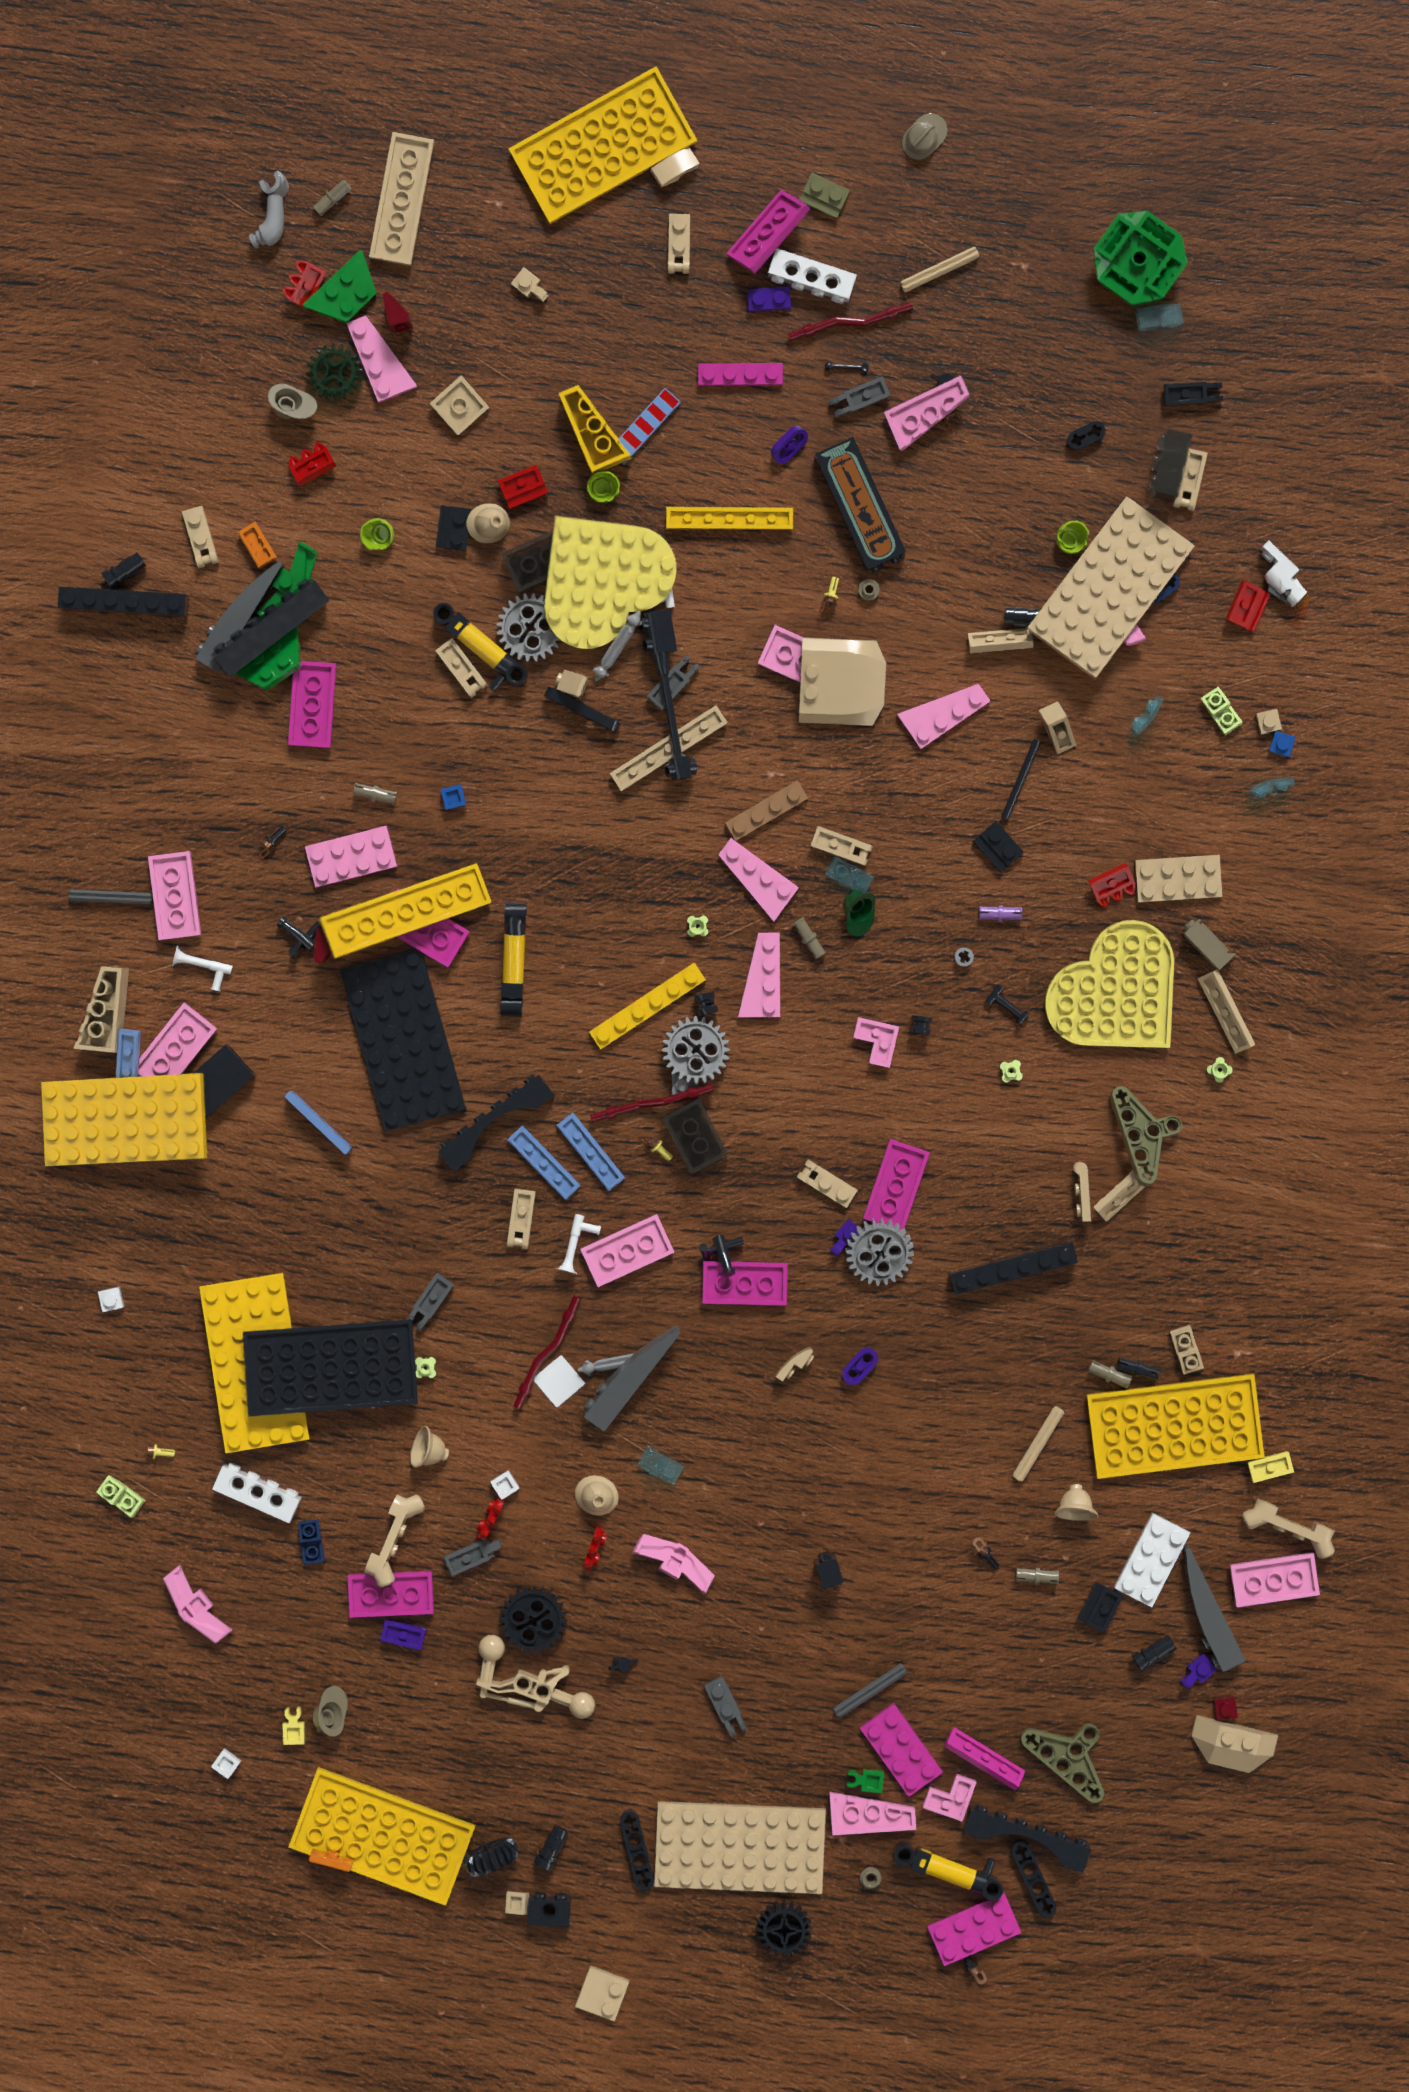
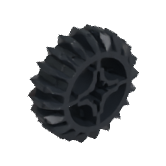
(491, 1856)
(791, 1929)

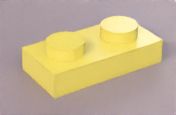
(1270, 1466)

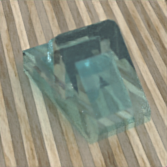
(660, 1465)

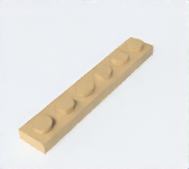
(662, 751)

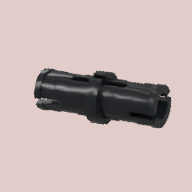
(1138, 1368)

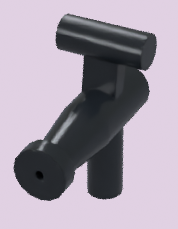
(302, 939)
(721, 1249)

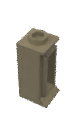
(1207, 944)

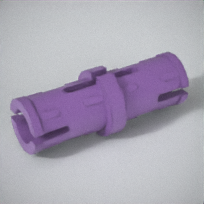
(1000, 913)

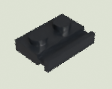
(452, 528)
(998, 846)
(1099, 1606)

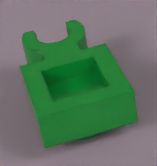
(869, 1780)

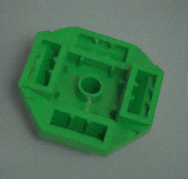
(1145, 236)

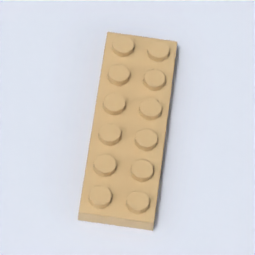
(401, 199)

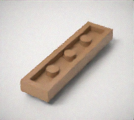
(766, 810)

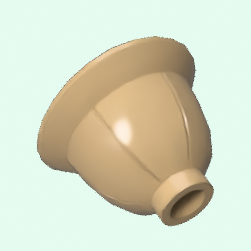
(488, 523)
(427, 1449)
(596, 1495)
(1076, 1505)

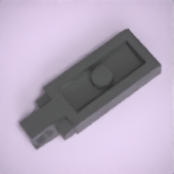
(471, 1555)

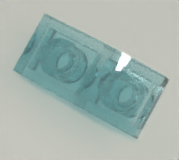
(1159, 316)
(1140, 723)
(1266, 787)
(848, 875)

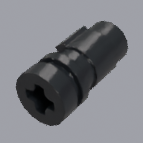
(125, 569)
(1020, 616)
(1155, 1652)
(551, 1848)

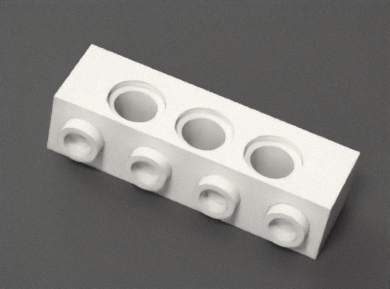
(804, 266)
(225, 1485)

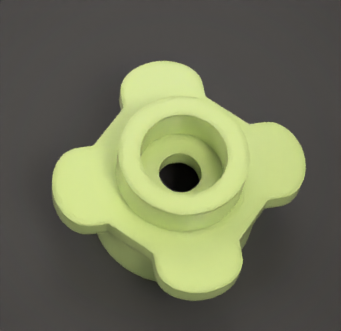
(692, 926)
(1213, 1069)
(1007, 1076)
(420, 1362)

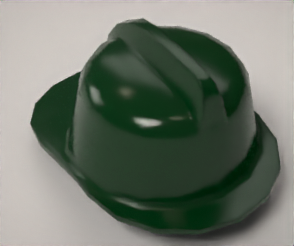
(859, 912)

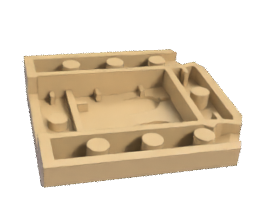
(841, 681)

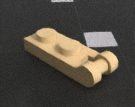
(679, 242)
(1191, 479)
(200, 536)
(461, 667)
(840, 845)
(828, 1184)
(1082, 1191)
(521, 1217)

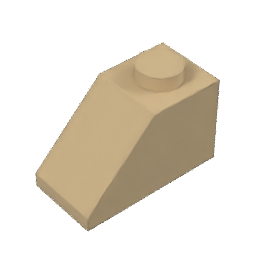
(571, 684)
(1057, 727)

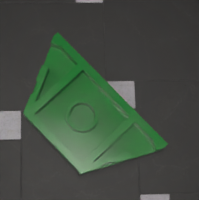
(345, 291)
(274, 663)

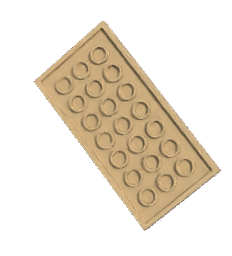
(1110, 587)
(740, 1847)

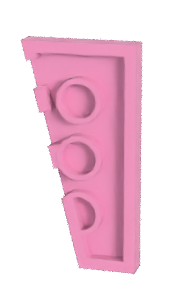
(921, 413)
(938, 716)
(762, 881)
(763, 981)

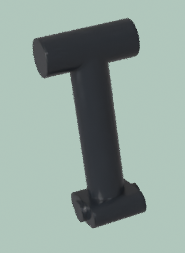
(996, 996)

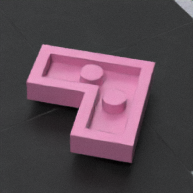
(882, 1035)
(953, 1803)

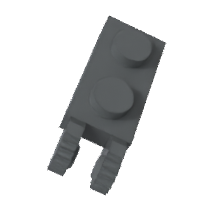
(862, 396)
(676, 680)
(431, 1299)
(724, 1703)

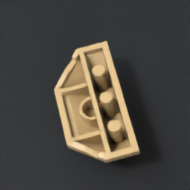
(1233, 1744)

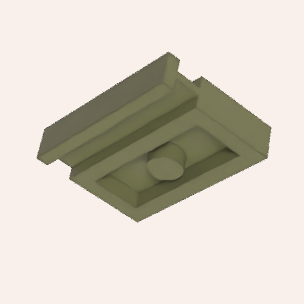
(824, 195)

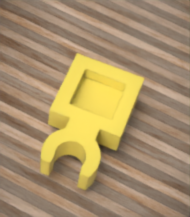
(293, 1730)

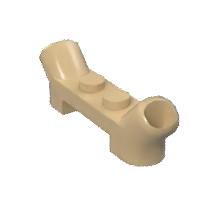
(1318, 1534)
(379, 1565)

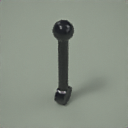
(864, 367)

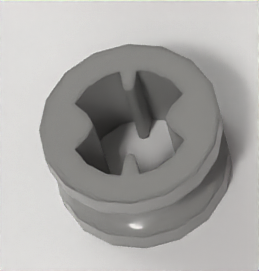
(970, 955)

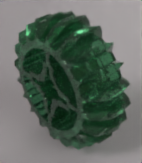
(342, 365)

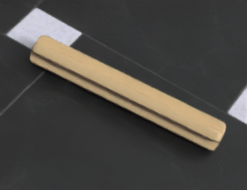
(939, 269)
(1038, 1443)

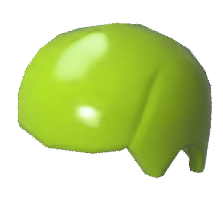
(603, 486)
(377, 534)
(1072, 537)

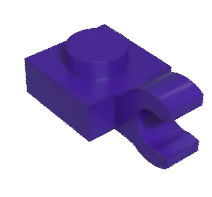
(843, 1234)
(1200, 1669)

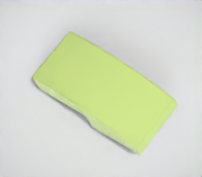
(1221, 711)
(121, 1496)

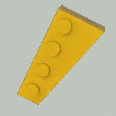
(595, 437)

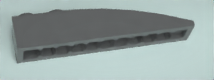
(237, 615)
(626, 1380)
(1210, 1618)

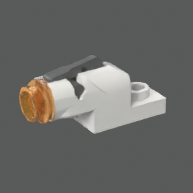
(1280, 578)

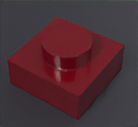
(1225, 1708)

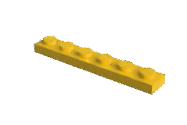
(729, 518)
(647, 1005)

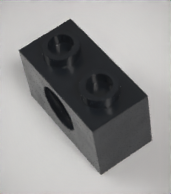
(828, 1569)
(539, 1916)

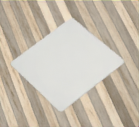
(559, 1381)

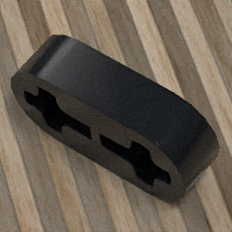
(1084, 431)

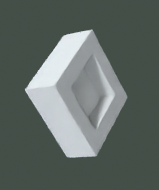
(111, 1299)
(505, 1484)
(226, 1763)

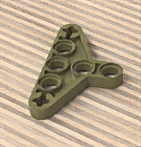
(1146, 1143)
(1061, 1751)

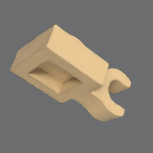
(528, 284)

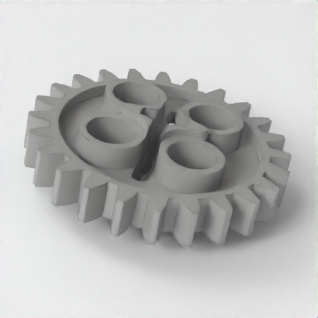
(514, 616)
(681, 1063)
(864, 1243)

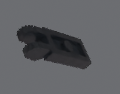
(1190, 393)

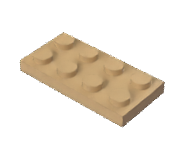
(1178, 878)

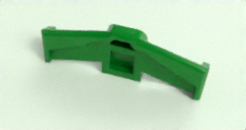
(300, 570)

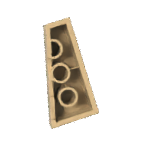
(105, 1011)

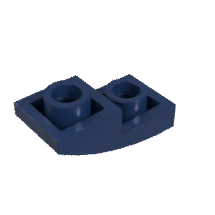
(311, 1542)

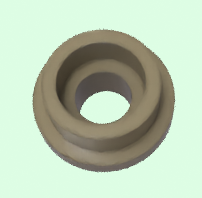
(869, 596)
(870, 1884)

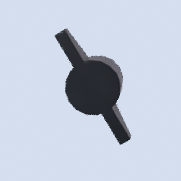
(942, 378)
(622, 1664)

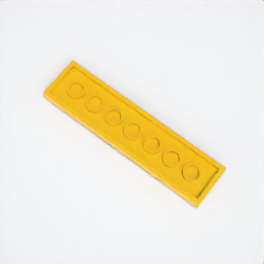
(405, 910)

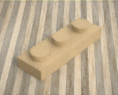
(1000, 640)
(1119, 1196)

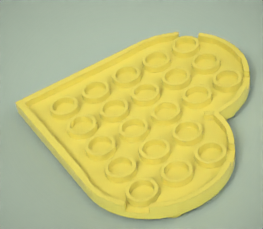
(601, 576)
(1119, 993)

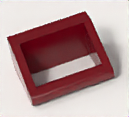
(397, 316)
(322, 948)

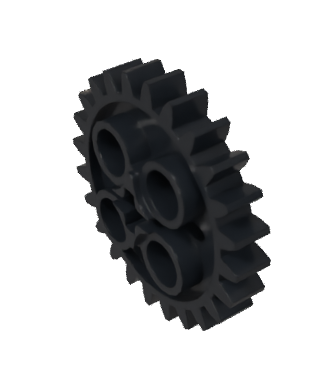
(523, 1603)

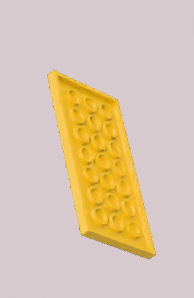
(602, 145)
(124, 1119)
(229, 1312)
(1175, 1426)
(384, 1835)

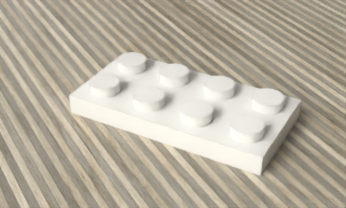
(1152, 1559)

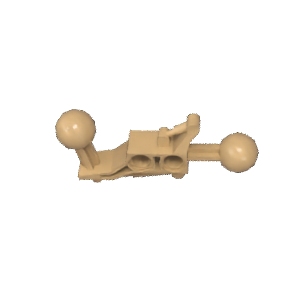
(492, 1649)

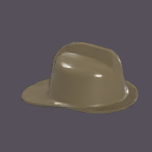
(924, 136)
(291, 402)
(331, 1711)

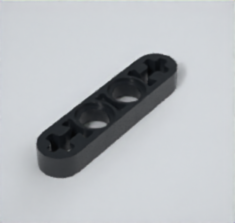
(582, 709)
(639, 1849)
(1031, 1879)

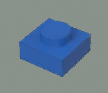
(1281, 744)
(453, 797)

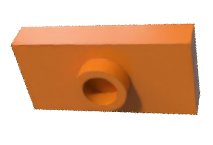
(257, 545)
(331, 1859)

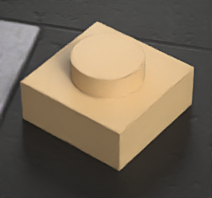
(1268, 721)
(517, 1903)

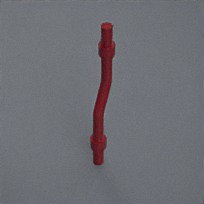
(890, 312)
(612, 1112)
(568, 1317)

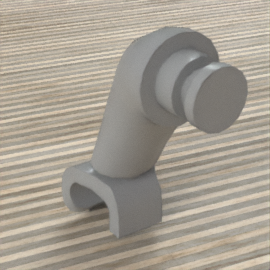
(273, 226)

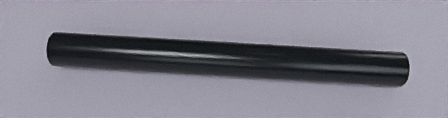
(1020, 779)

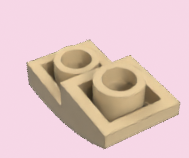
(674, 166)
(1186, 1349)
(800, 1359)

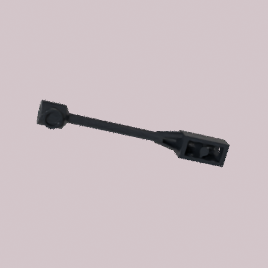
(660, 643)

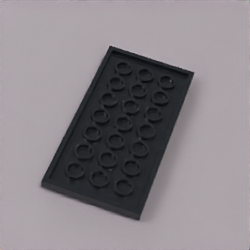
(403, 1039)
(330, 1367)

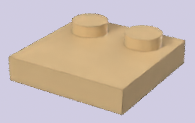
(459, 405)
(602, 1993)

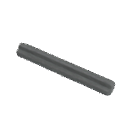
(110, 896)
(870, 1690)

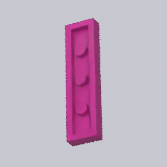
(740, 374)
(984, 1758)

